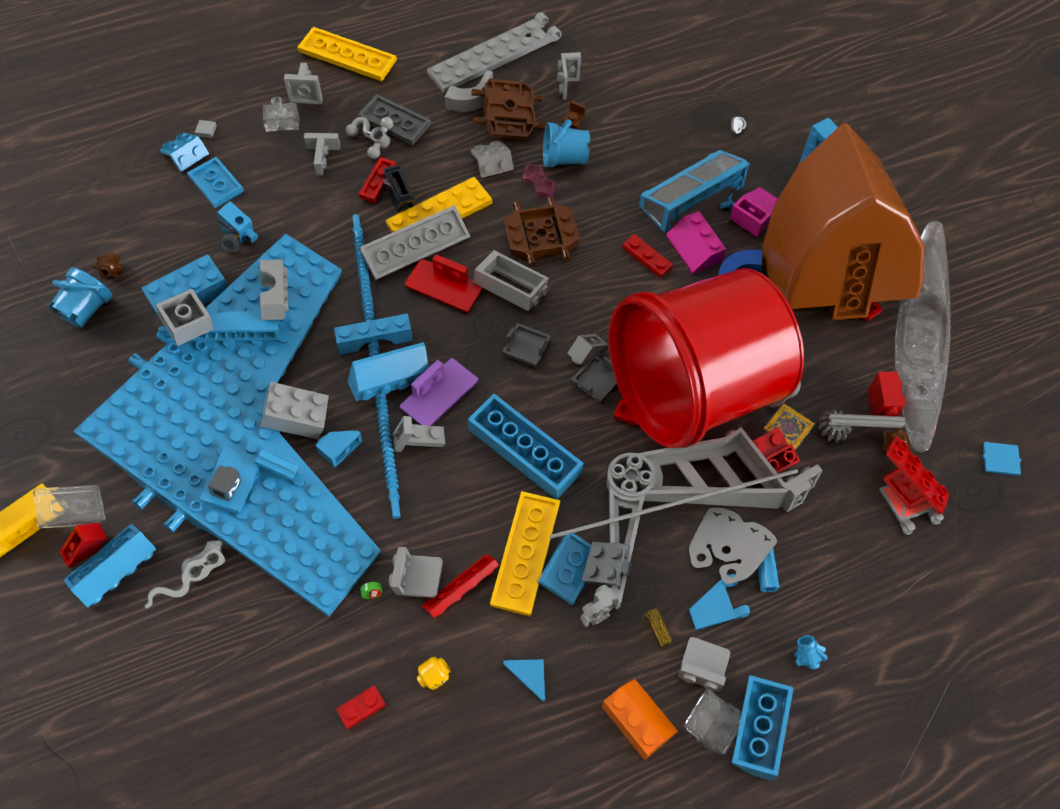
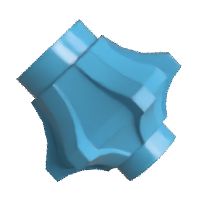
(809, 652)

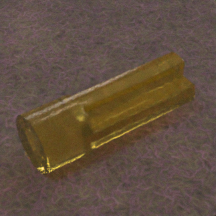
(659, 627)

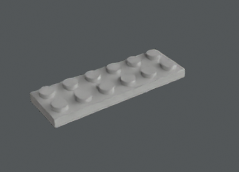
(414, 242)

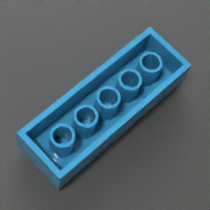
(525, 446)

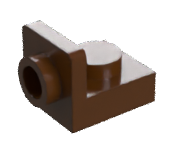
(575, 114)

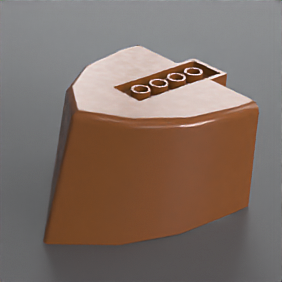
(842, 233)

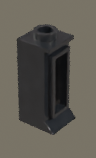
(398, 200)

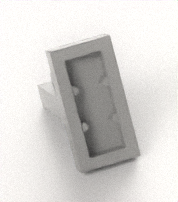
(322, 144)
(417, 435)

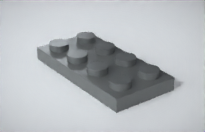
(407, 124)

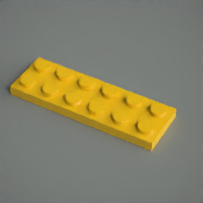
(347, 54)
(466, 196)
(525, 554)

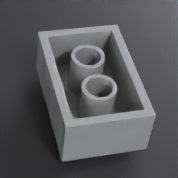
(294, 410)

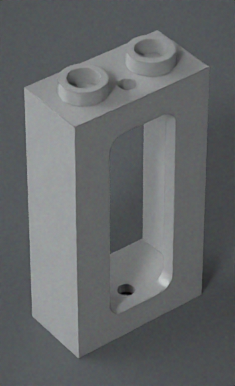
(516, 272)

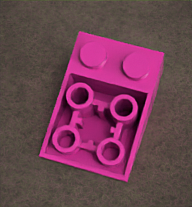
(754, 211)

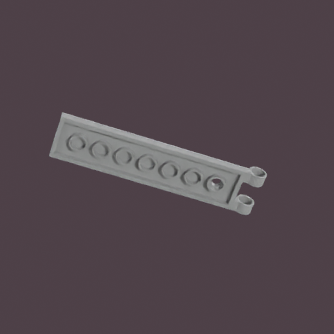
(493, 53)

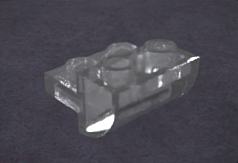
(714, 722)

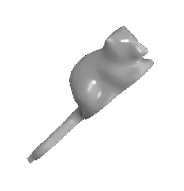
(193, 570)

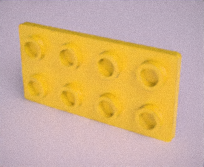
(18, 522)

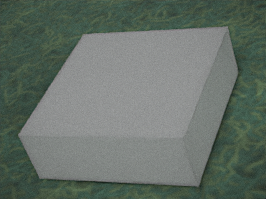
(205, 129)

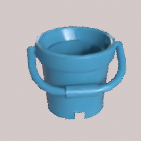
(565, 145)
(79, 297)

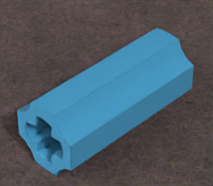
(277, 463)
(768, 574)

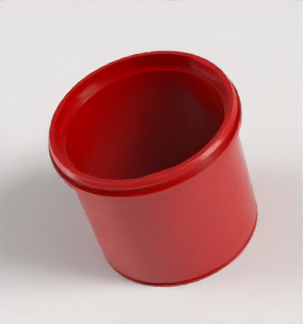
(704, 354)

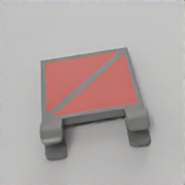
(903, 513)

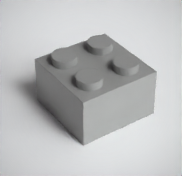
(184, 317)

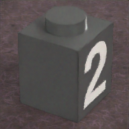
(224, 483)

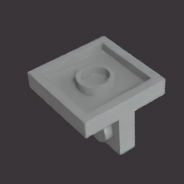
(303, 87)

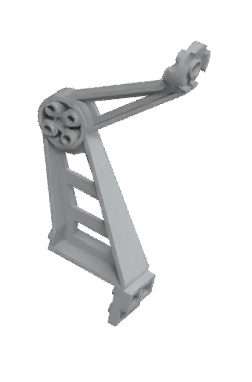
(650, 487)

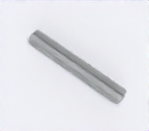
(866, 420)

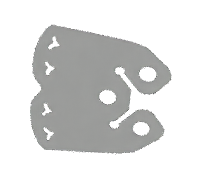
(738, 536)

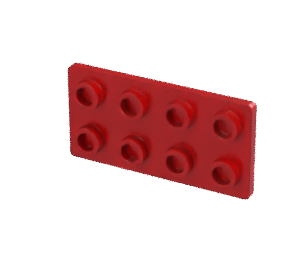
(444, 282)
(911, 480)

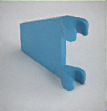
(716, 607)

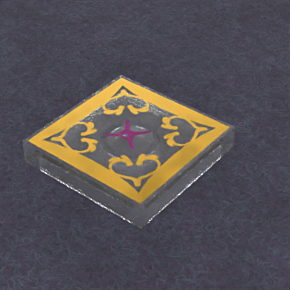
(792, 424)

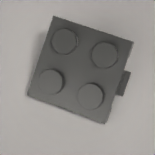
(526, 344)
(596, 378)
(606, 564)

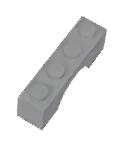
(274, 301)

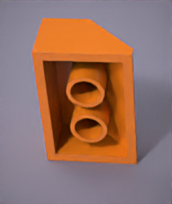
(639, 718)

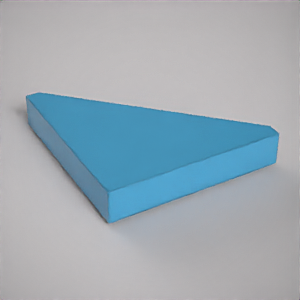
(530, 674)

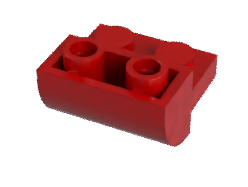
(777, 450)

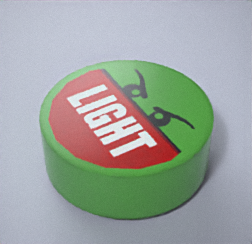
(371, 590)

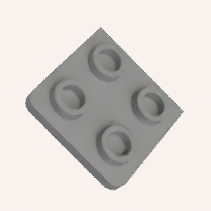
(569, 71)
(493, 158)
(415, 574)
(704, 664)

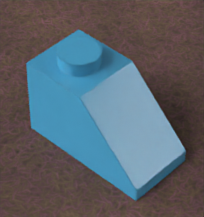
(338, 445)

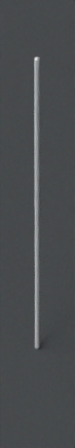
(673, 503)

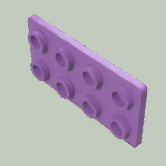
(437, 391)

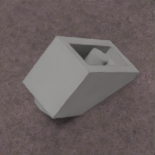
(585, 347)

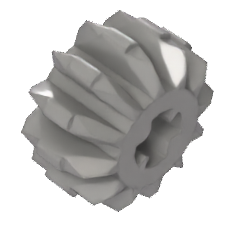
(833, 431)

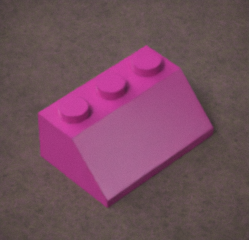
(696, 243)

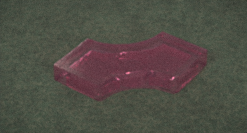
(543, 186)

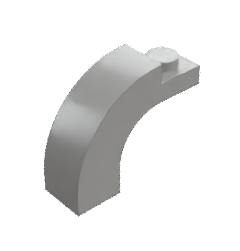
(461, 99)

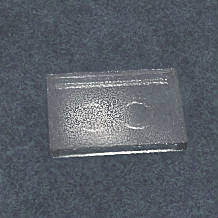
(68, 506)

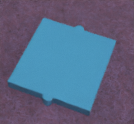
(1001, 458)

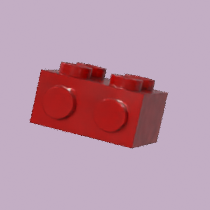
(886, 394)

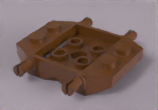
(495, 97)
(541, 221)

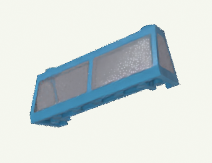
(693, 186)

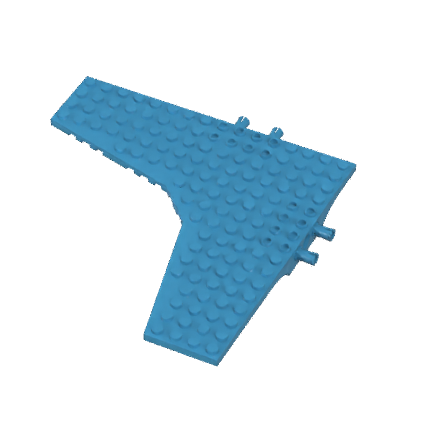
(211, 395)

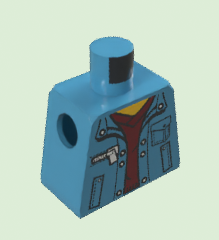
(236, 222)

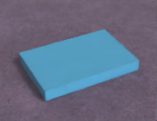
(215, 182)
(248, 472)
(566, 568)

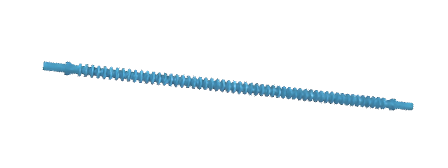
(374, 350)

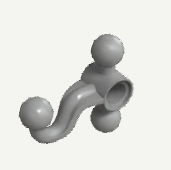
(378, 134)

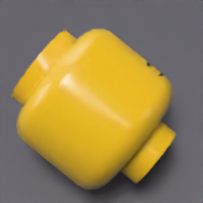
(433, 673)

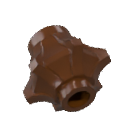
(108, 265)
(889, 435)

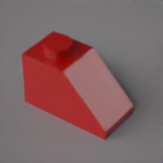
(82, 543)

